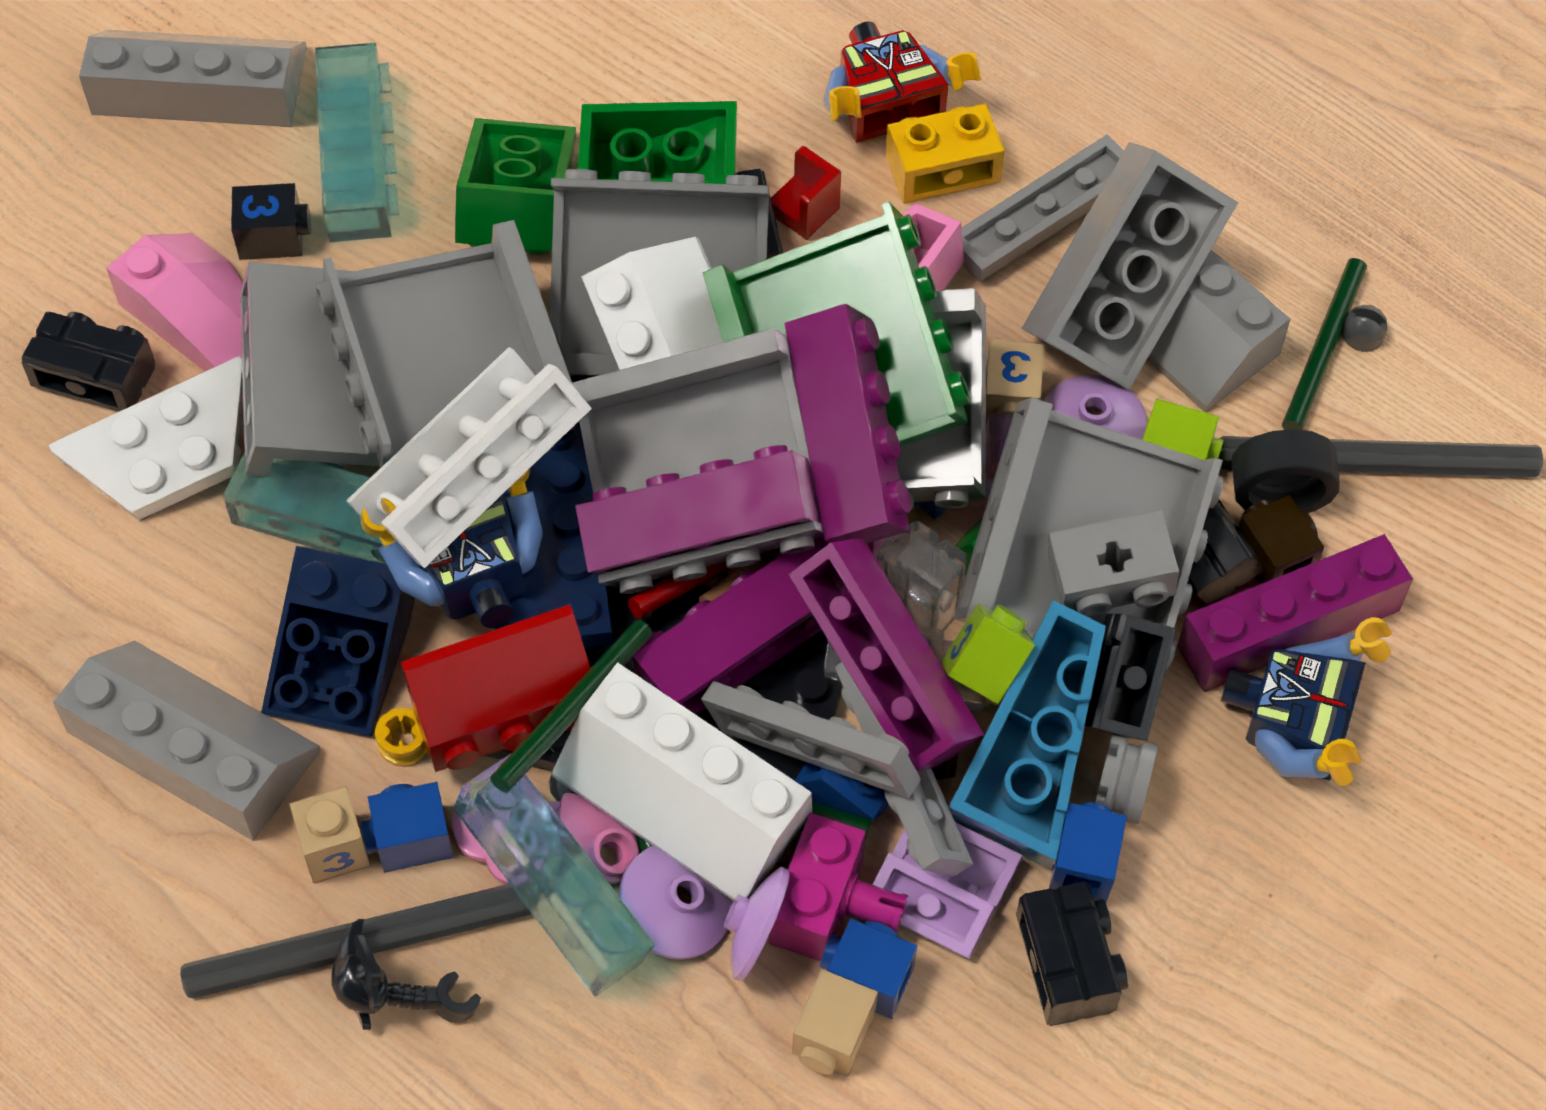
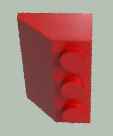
(494, 686)

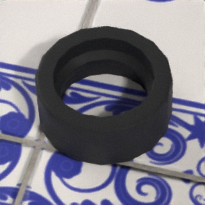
(1284, 465)

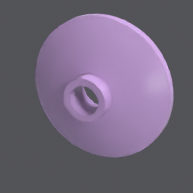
(1119, 406)
(753, 921)
(675, 927)

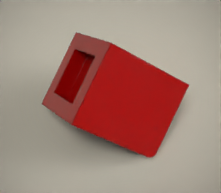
(809, 195)

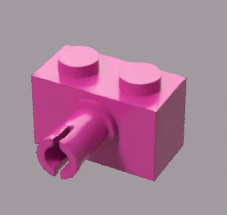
(827, 888)

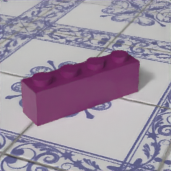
(848, 425)
(697, 510)
(1294, 611)
(732, 635)
(885, 653)

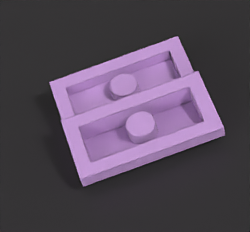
(949, 907)

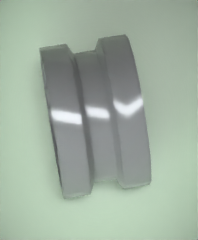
(1126, 777)

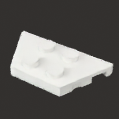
(164, 443)

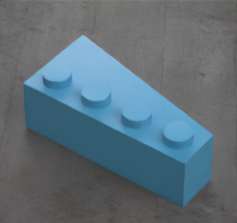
(1031, 749)

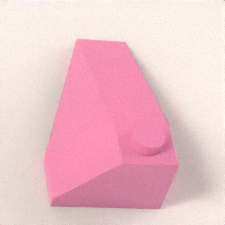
(182, 295)

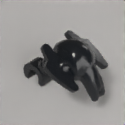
(365, 988)

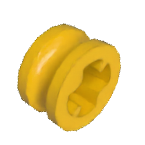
(399, 755)

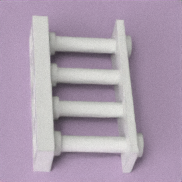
(470, 454)

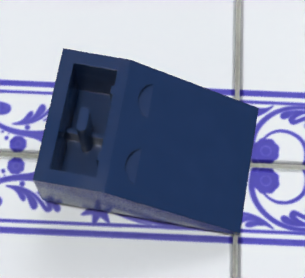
(337, 641)

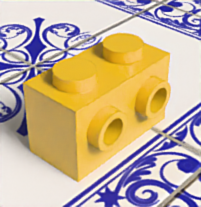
(944, 152)

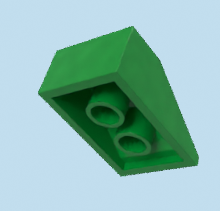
(659, 139)
(509, 179)

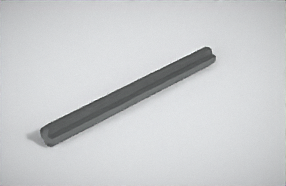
(1423, 457)
(380, 932)

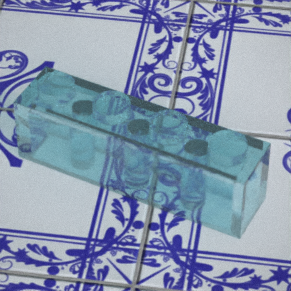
(354, 144)
(302, 505)
(554, 879)

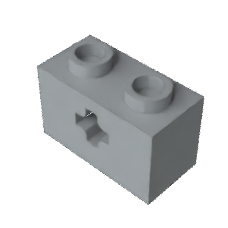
(1133, 544)

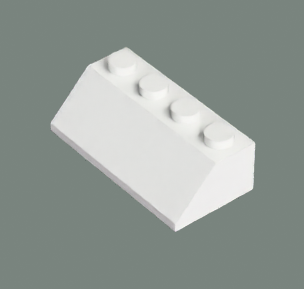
(654, 302)
(681, 784)

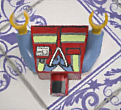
(892, 80)

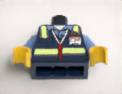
(479, 567)
(1308, 702)

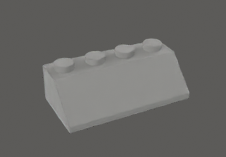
(192, 77)
(1130, 264)
(1218, 335)
(185, 735)

